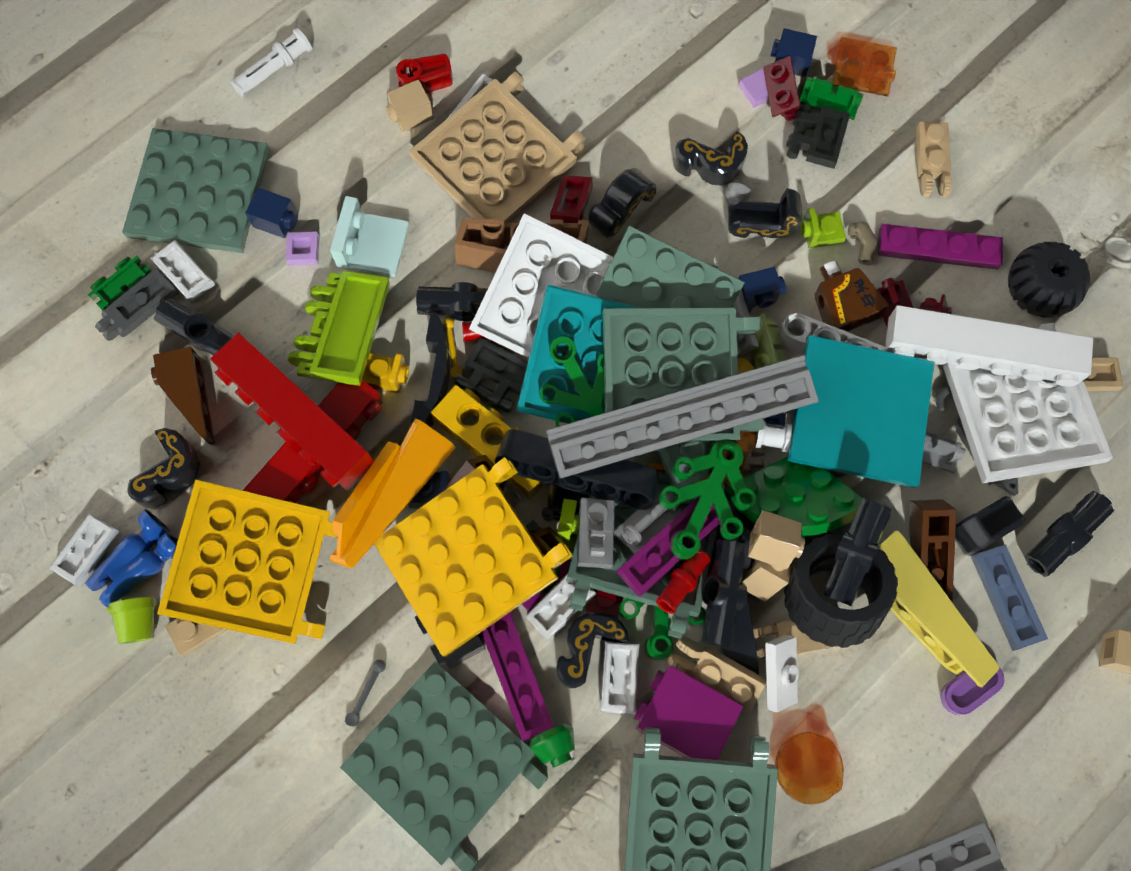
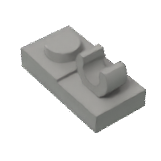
(596, 533)

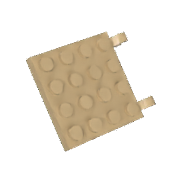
(495, 153)

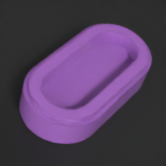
(963, 695)

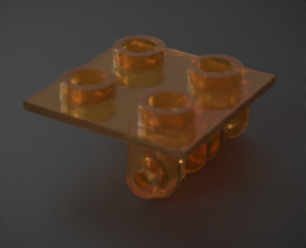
(865, 66)

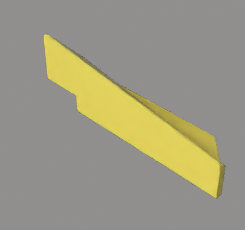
(933, 617)

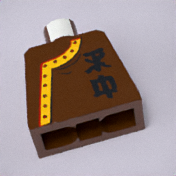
(848, 298)

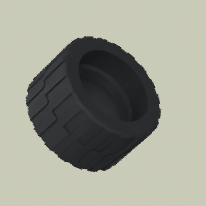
(827, 622)

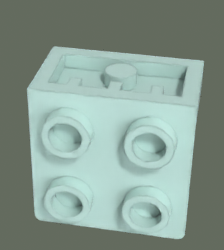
(368, 240)

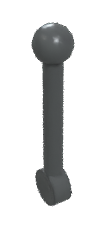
(353, 718)

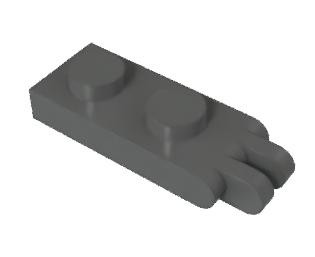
(135, 306)

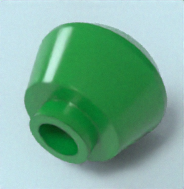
(554, 745)

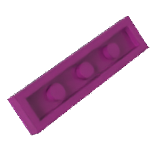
(940, 246)
(656, 556)
(517, 678)

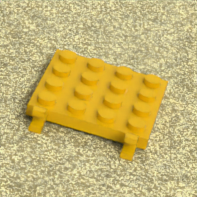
(467, 558)
(246, 563)

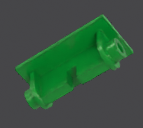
(823, 93)
(126, 274)

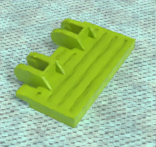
(344, 327)

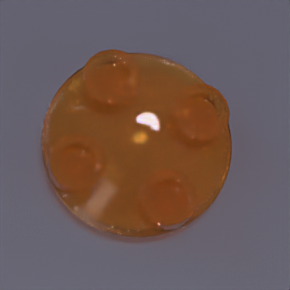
(809, 768)

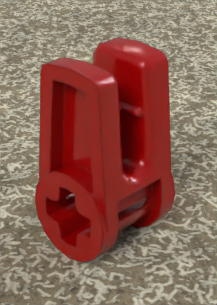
(431, 71)

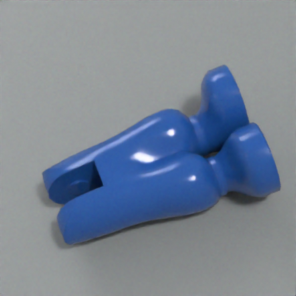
(132, 561)

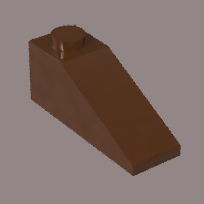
(182, 380)
(933, 539)

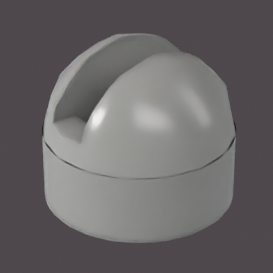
(736, 192)

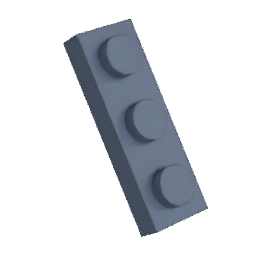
(1009, 597)

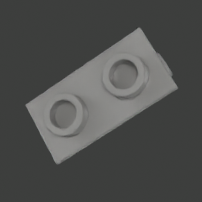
(942, 452)
(646, 523)

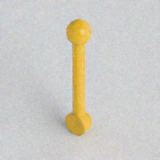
(448, 324)

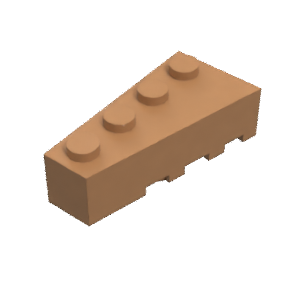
(484, 241)

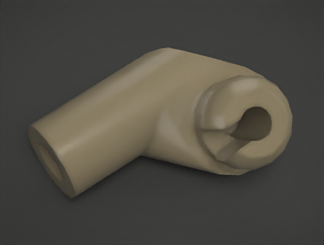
(867, 239)

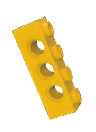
(450, 416)

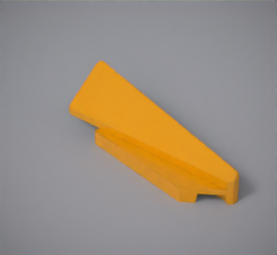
(387, 490)

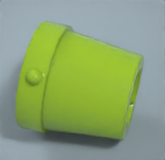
(133, 619)

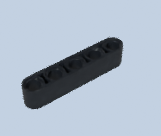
(621, 481)

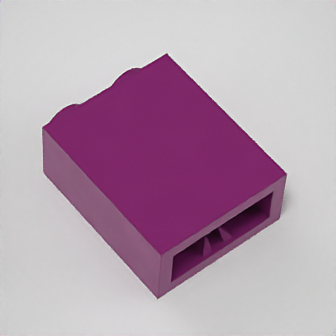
(688, 715)

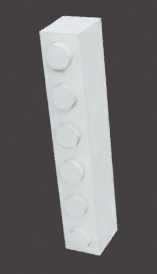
(990, 345)

